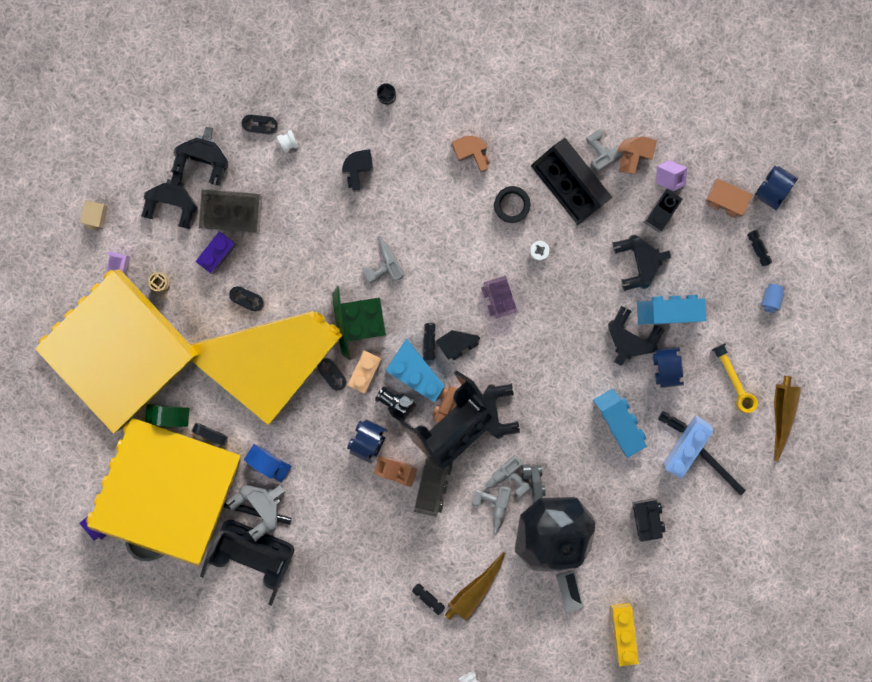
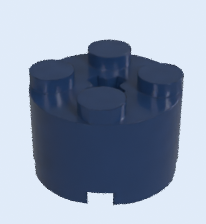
(777, 187)
(669, 367)
(367, 440)

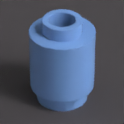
(773, 298)

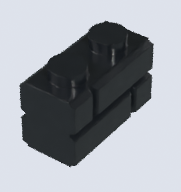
(648, 519)

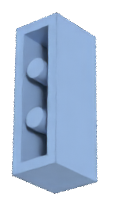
(688, 446)

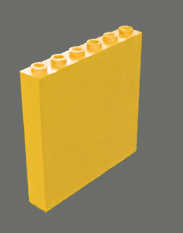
(115, 350)
(164, 492)

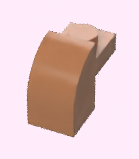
(471, 146)
(633, 150)
(395, 470)

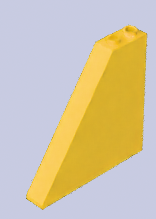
(267, 361)

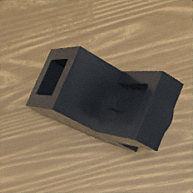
(357, 162)

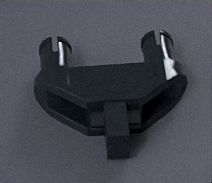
(201, 150)
(174, 194)
(647, 260)
(629, 344)
(491, 394)

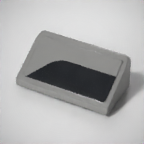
(570, 591)

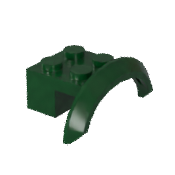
(357, 320)

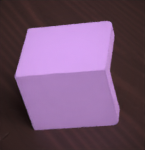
(671, 175)
(117, 262)

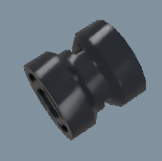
(386, 90)

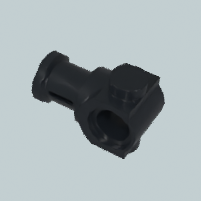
(398, 406)

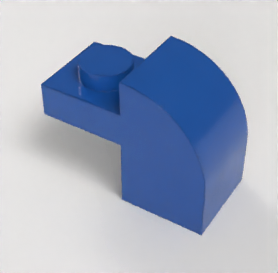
(266, 463)

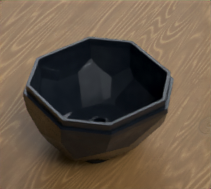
(549, 528)

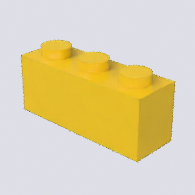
(624, 634)

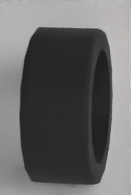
(509, 190)

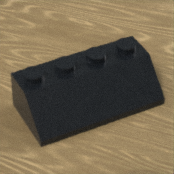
(571, 181)

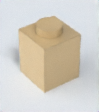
(93, 215)

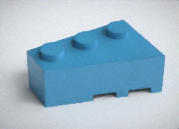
(672, 310)
(415, 372)
(621, 422)

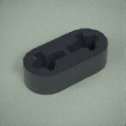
(261, 120)
(244, 303)
(328, 377)
(209, 434)

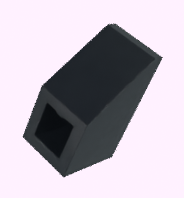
(663, 210)
(455, 342)

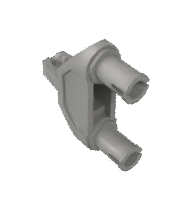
(265, 504)

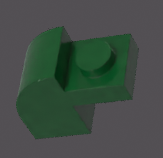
(167, 415)

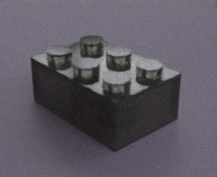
(230, 211)
(431, 489)

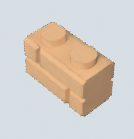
(364, 371)

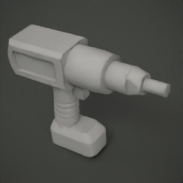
(606, 156)
(390, 264)
(507, 471)
(499, 502)

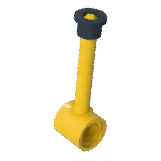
(720, 352)

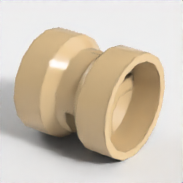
(159, 282)

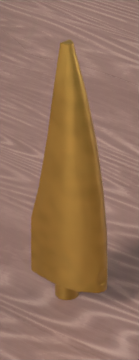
(785, 408)
(469, 597)

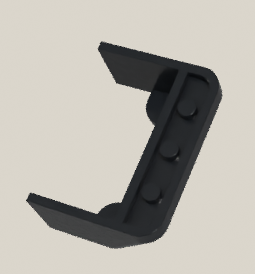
(457, 428)
(265, 555)

